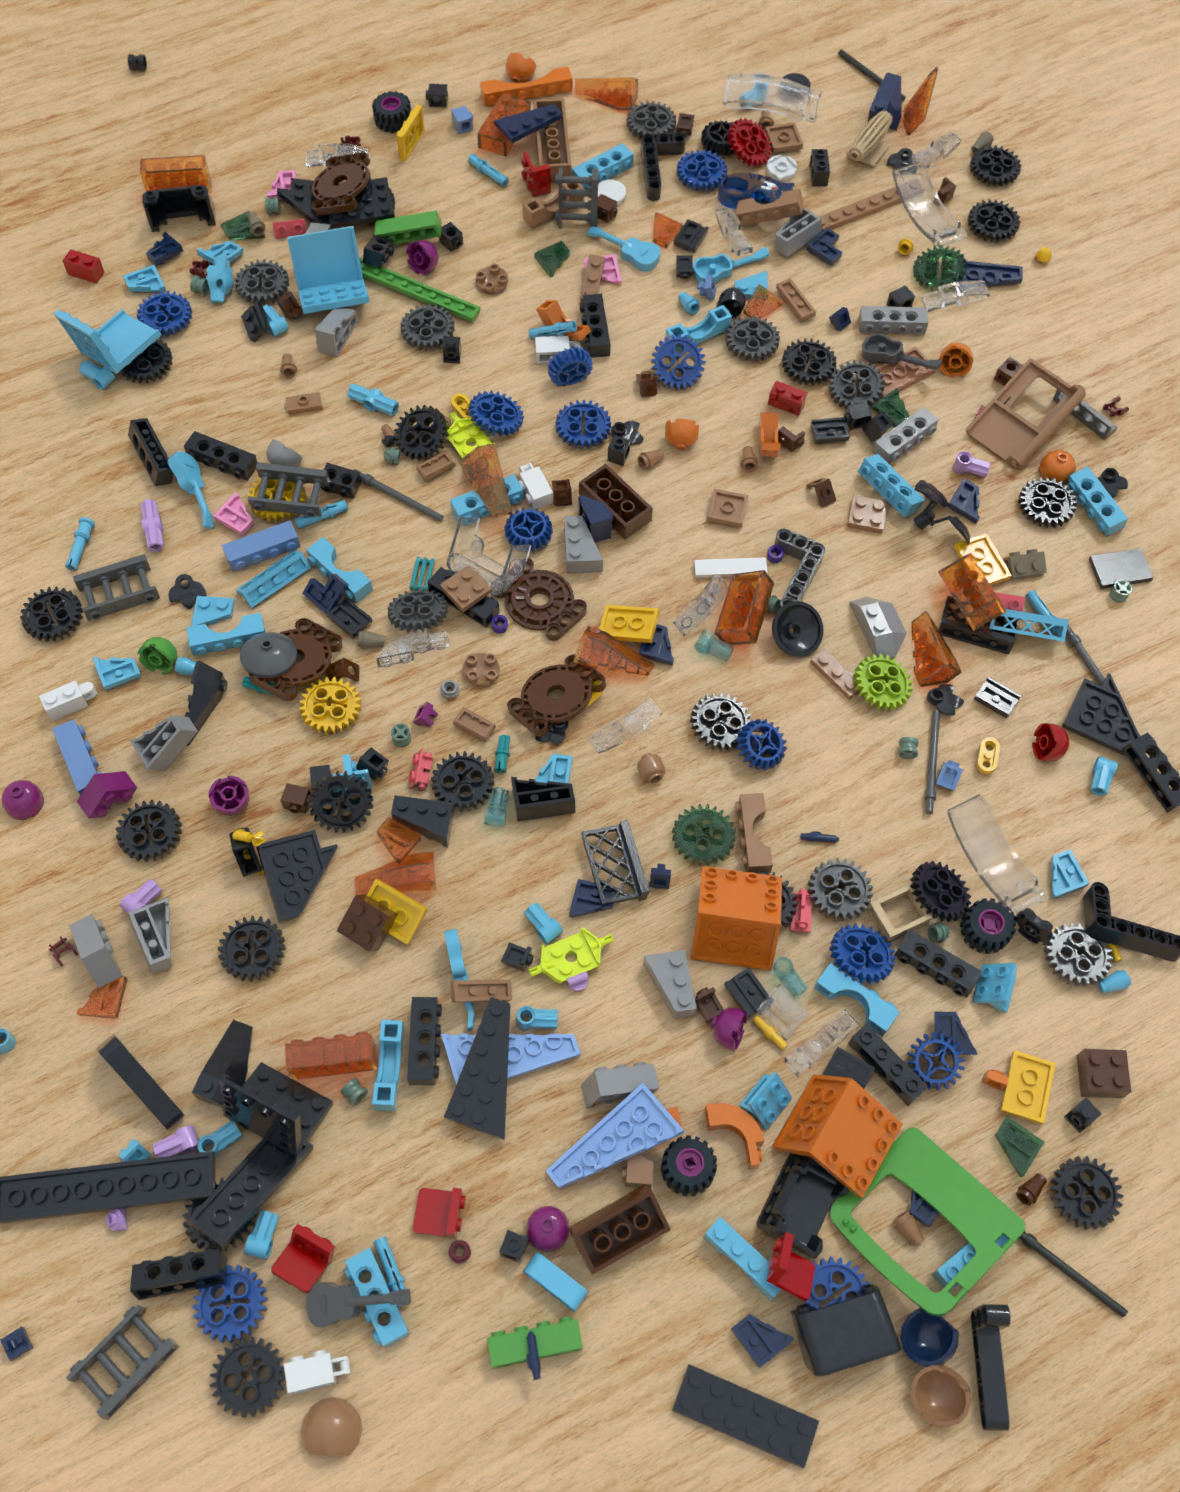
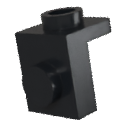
(684, 266)
(517, 956)

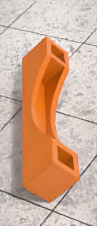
(555, 82)

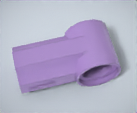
(966, 463)
(142, 897)
(183, 1141)

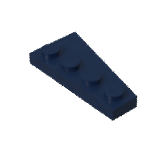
(525, 123)
(993, 273)

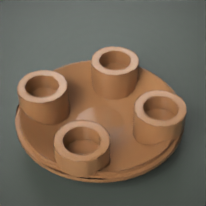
(492, 279)
(481, 668)

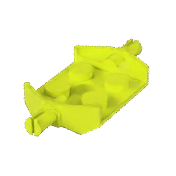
(463, 432)
(582, 944)

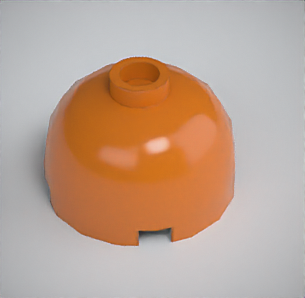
(520, 68)
(956, 360)
(681, 433)
(1057, 465)

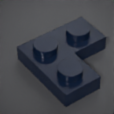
(822, 246)
(326, 596)

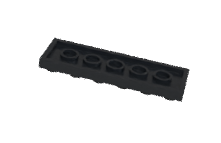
(245, 1191)
(746, 1416)

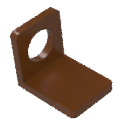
(823, 490)
(340, 668)

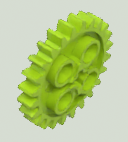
(875, 674)

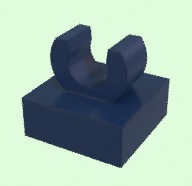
(840, 319)
(660, 877)
(16, 1343)

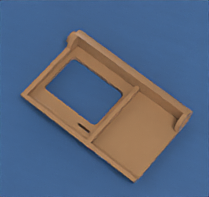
(1010, 434)

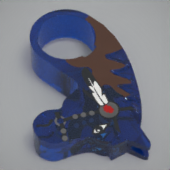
(752, 185)

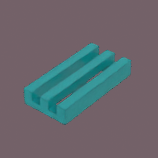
(424, 562)

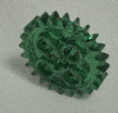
(927, 267)
(689, 843)

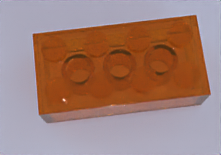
(489, 136)
(175, 172)
(972, 591)
(744, 608)
(330, 1056)

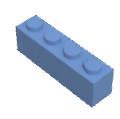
(261, 546)
(76, 753)

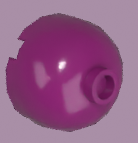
(422, 257)
(229, 795)
(22, 799)
(729, 1027)
(547, 1229)

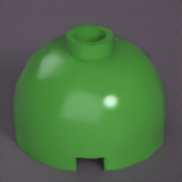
(158, 654)

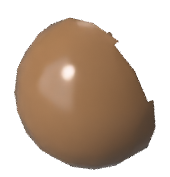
(940, 1395)
(331, 1428)

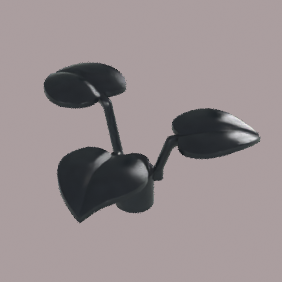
(927, 516)

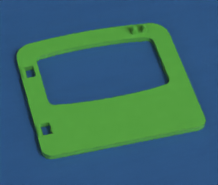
(956, 1197)

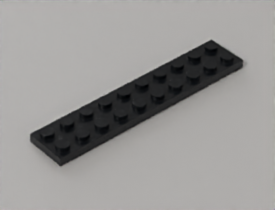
(107, 1187)

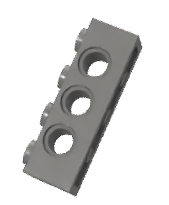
(893, 320)
(906, 435)

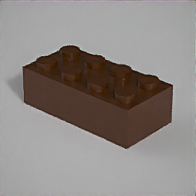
(627, 506)
(619, 1229)

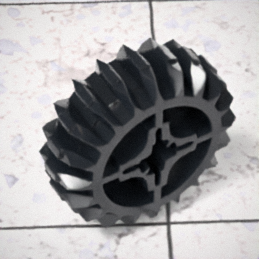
(715, 138)

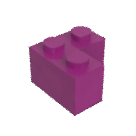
(104, 791)

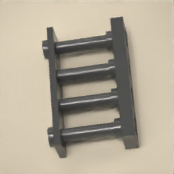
(592, 193)
(285, 474)
(111, 573)
(127, 1384)

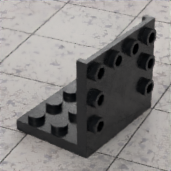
(274, 1107)

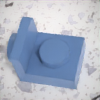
(949, 775)

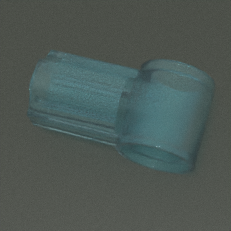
(710, 644)
(496, 812)
(790, 978)

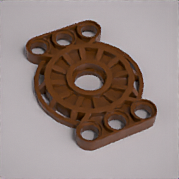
(340, 168)
(558, 606)
(311, 667)
(547, 710)

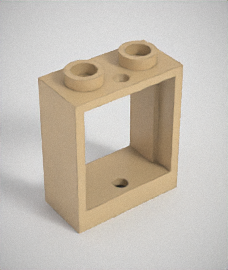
(883, 922)

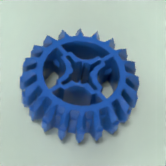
(570, 366)
(520, 523)
(751, 746)
(941, 1052)

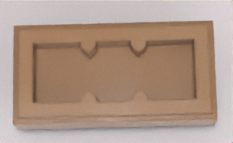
(303, 403)
(435, 466)
(474, 724)

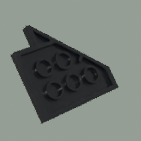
(301, 199)
(373, 205)
(1101, 715)
(293, 870)

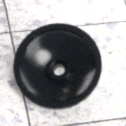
(806, 626)

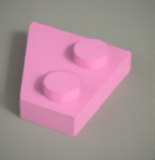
(282, 181)
(611, 270)
(234, 515)

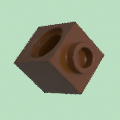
(606, 208)
(1007, 371)

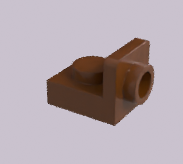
(562, 492)

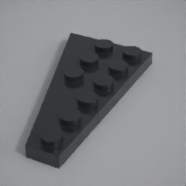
(482, 1085)

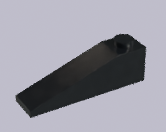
(206, 695)
(229, 1058)

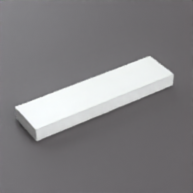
(727, 567)

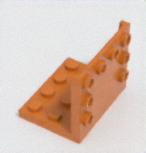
(737, 918)
(840, 1130)

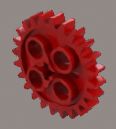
(749, 142)

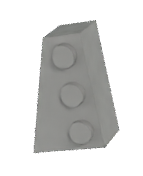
(797, 232)
(618, 1082)

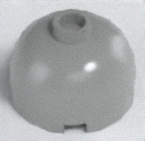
(281, 455)

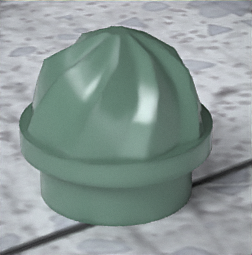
(392, 455)
(773, 604)
(938, 932)

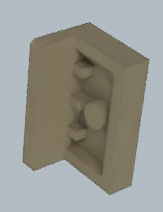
(1026, 564)

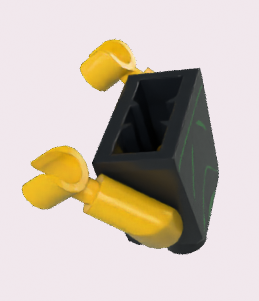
(245, 850)

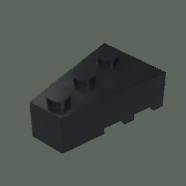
(425, 817)

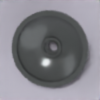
(268, 654)

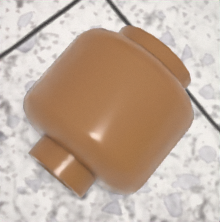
(651, 768)

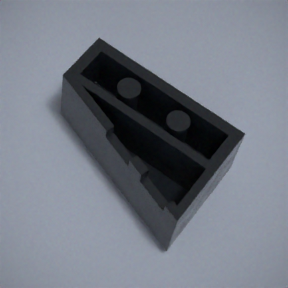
(541, 799)

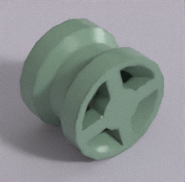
(272, 205)
(199, 285)
(1120, 586)
(401, 730)
(908, 747)
(354, 1091)

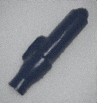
(817, 836)
(533, 1358)

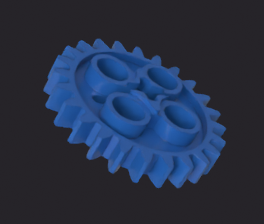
(701, 170)
(171, 306)
(688, 372)
(495, 413)
(570, 423)
(862, 953)
(823, 1278)
(230, 1324)

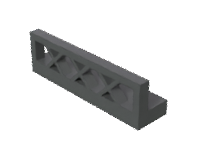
(1090, 417)

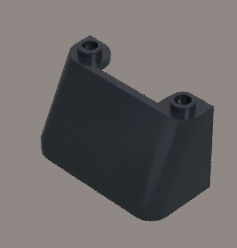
(177, 203)
(800, 1203)
(845, 1332)

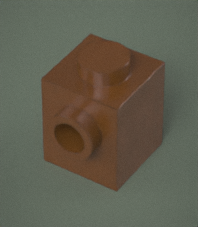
(295, 798)

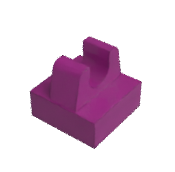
(423, 714)

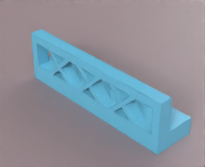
(273, 578)
(1034, 618)

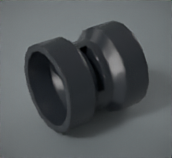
(137, 62)

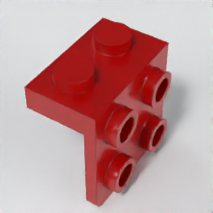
(537, 178)
(439, 1212)
(303, 1259)
(790, 1270)

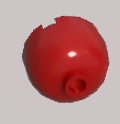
(1051, 742)

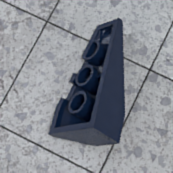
(888, 99)

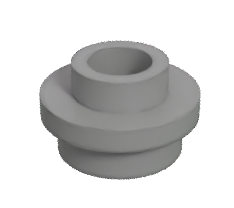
(449, 684)

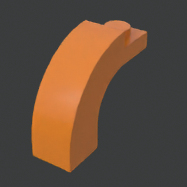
(551, 313)
(768, 434)
(739, 1121)

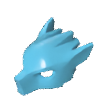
(220, 278)

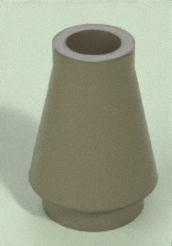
(985, 139)
(256, 226)
(368, 639)

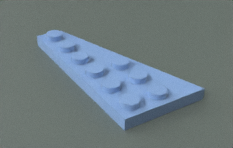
(525, 1052)
(626, 1131)

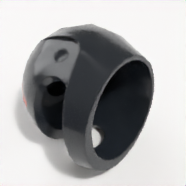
(733, 300)

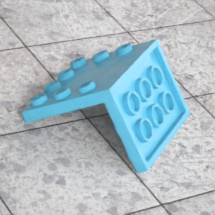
(328, 269)
(113, 343)

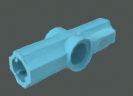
(373, 399)

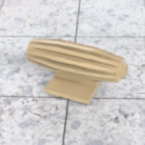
(867, 142)

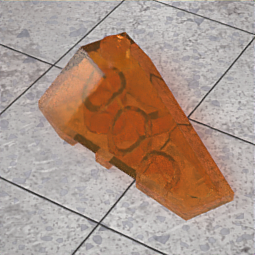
(612, 92)
(916, 109)
(485, 474)
(604, 650)
(932, 655)
(411, 875)

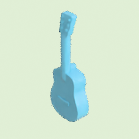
(641, 254)
(721, 266)
(190, 480)
(457, 966)

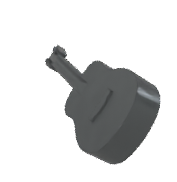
(883, 349)
(331, 1302)

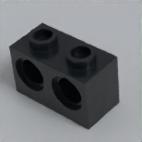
(819, 167)
(378, 251)
(342, 481)

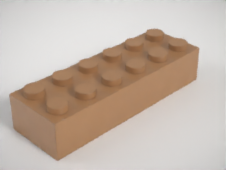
(553, 141)

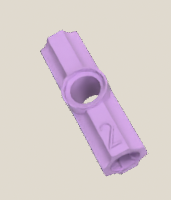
(152, 525)

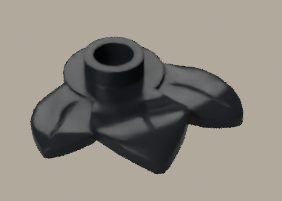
(899, 159)
(628, 431)
(1114, 483)
(186, 593)
(944, 699)
(555, 734)

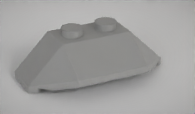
(880, 625)

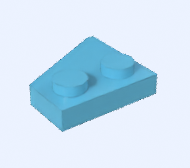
(232, 249)
(144, 280)
(749, 284)
(212, 610)
(116, 671)
(556, 770)
(1066, 874)

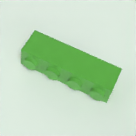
(410, 227)
(550, 1339)

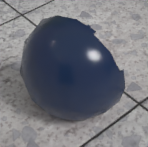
(928, 1338)

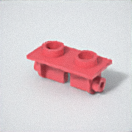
(289, 228)
(1011, 601)
(417, 776)
(802, 919)

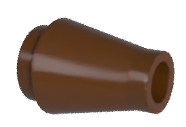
(1031, 1189)

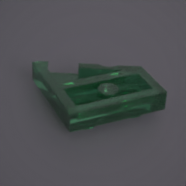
(239, 228)
(552, 257)
(892, 407)
(1018, 1144)

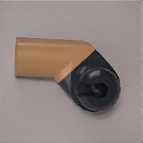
(389, 438)

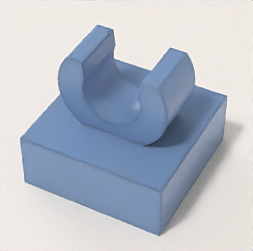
(707, 288)

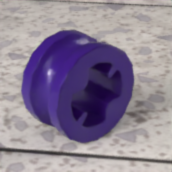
(770, 555)
(499, 629)

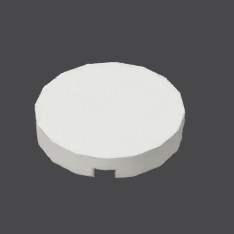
(781, 168)
(613, 190)

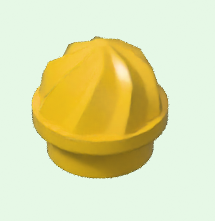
(905, 246)
(1043, 254)

